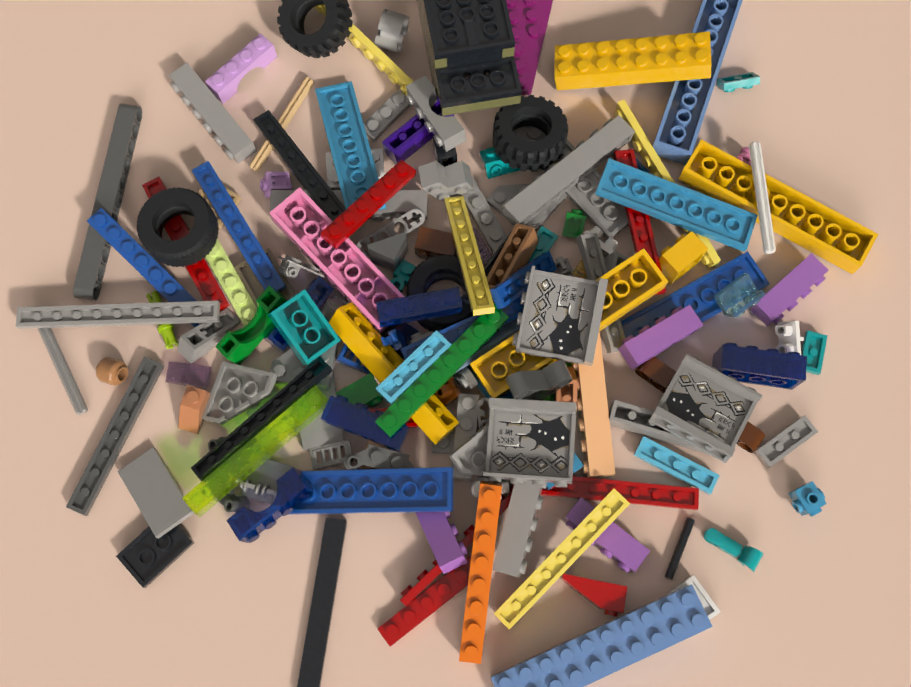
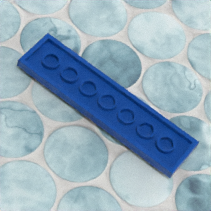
(697, 294)
(378, 491)

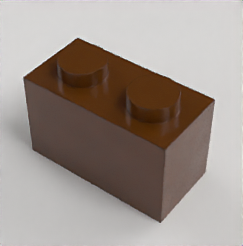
(434, 242)

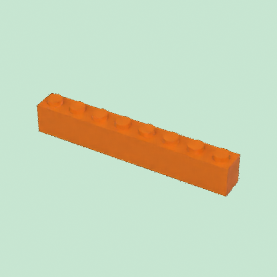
(480, 572)

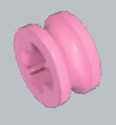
(744, 155)

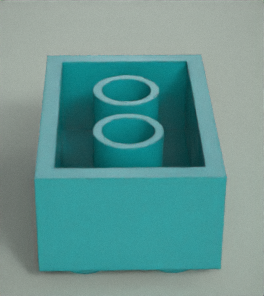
(304, 327)

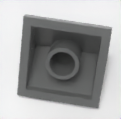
(389, 251)

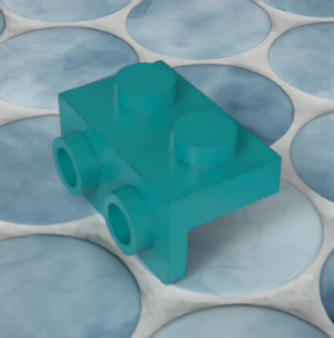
(493, 164)

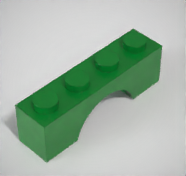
(240, 343)

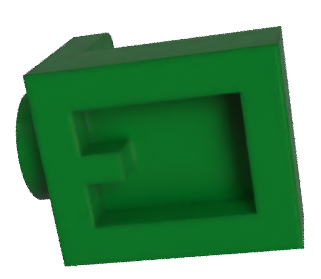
(574, 223)

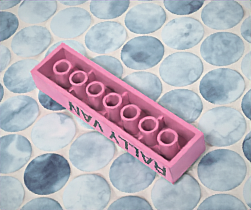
(344, 266)

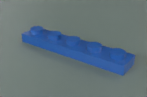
(515, 285)

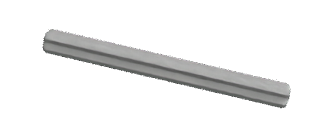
(63, 370)

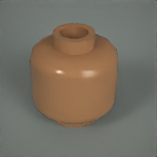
(111, 371)

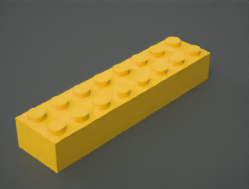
(633, 61)

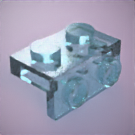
(738, 296)

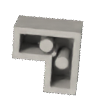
(447, 180)

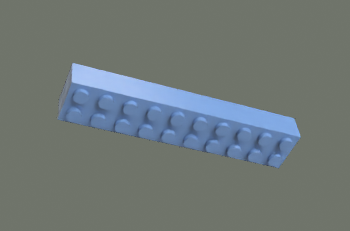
(691, 97)
(612, 644)

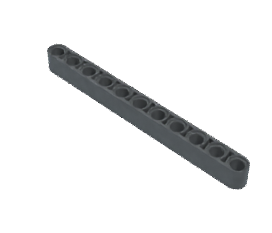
(109, 198)

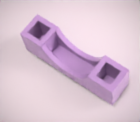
(225, 81)

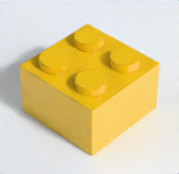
(681, 257)

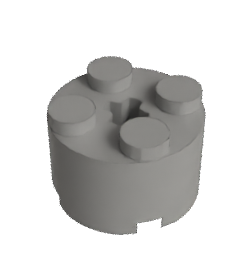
(392, 30)

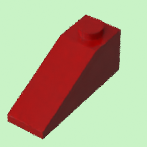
(601, 594)

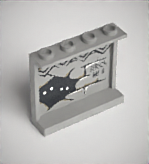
(560, 317)
(705, 408)
(531, 441)

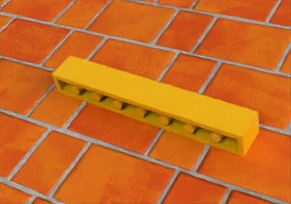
(381, 361)

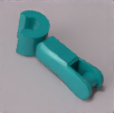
(747, 556)

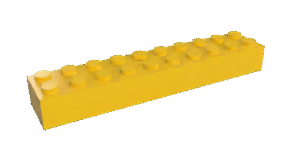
(792, 212)
(627, 288)

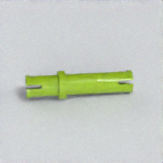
(165, 330)

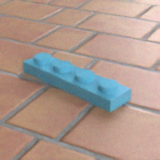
(413, 367)
(676, 465)

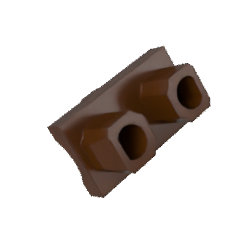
(448, 392)

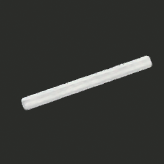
(762, 198)

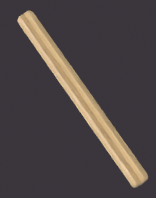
(284, 119)

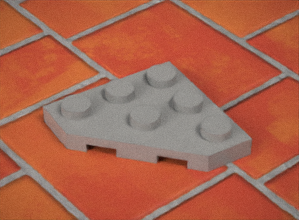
(503, 192)
(289, 366)
(236, 391)
(471, 455)

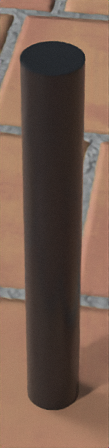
(679, 548)

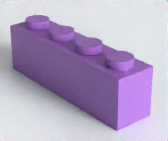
(789, 289)
(660, 336)
(443, 539)
(613, 541)

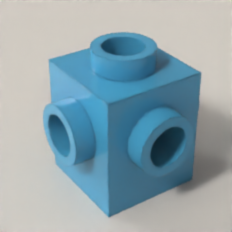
(807, 499)

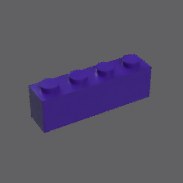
(409, 137)

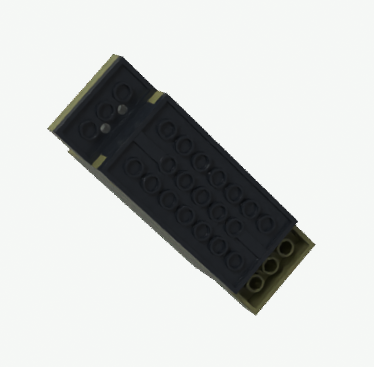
(470, 54)

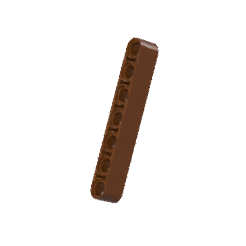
(660, 376)

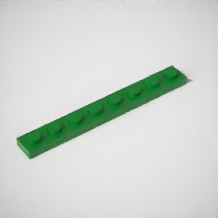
(440, 371)

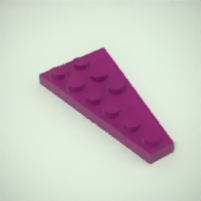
(529, 27)

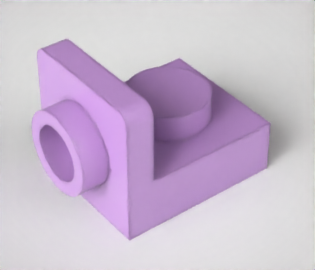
(275, 181)

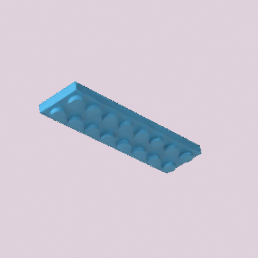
(347, 141)
(676, 205)

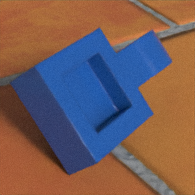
(395, 340)

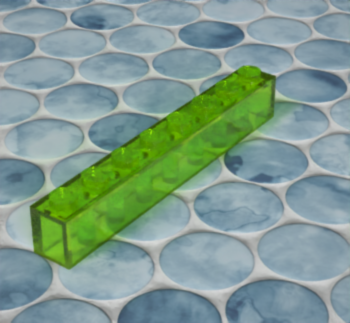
(256, 452)

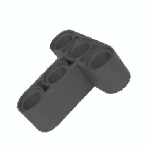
(539, 383)

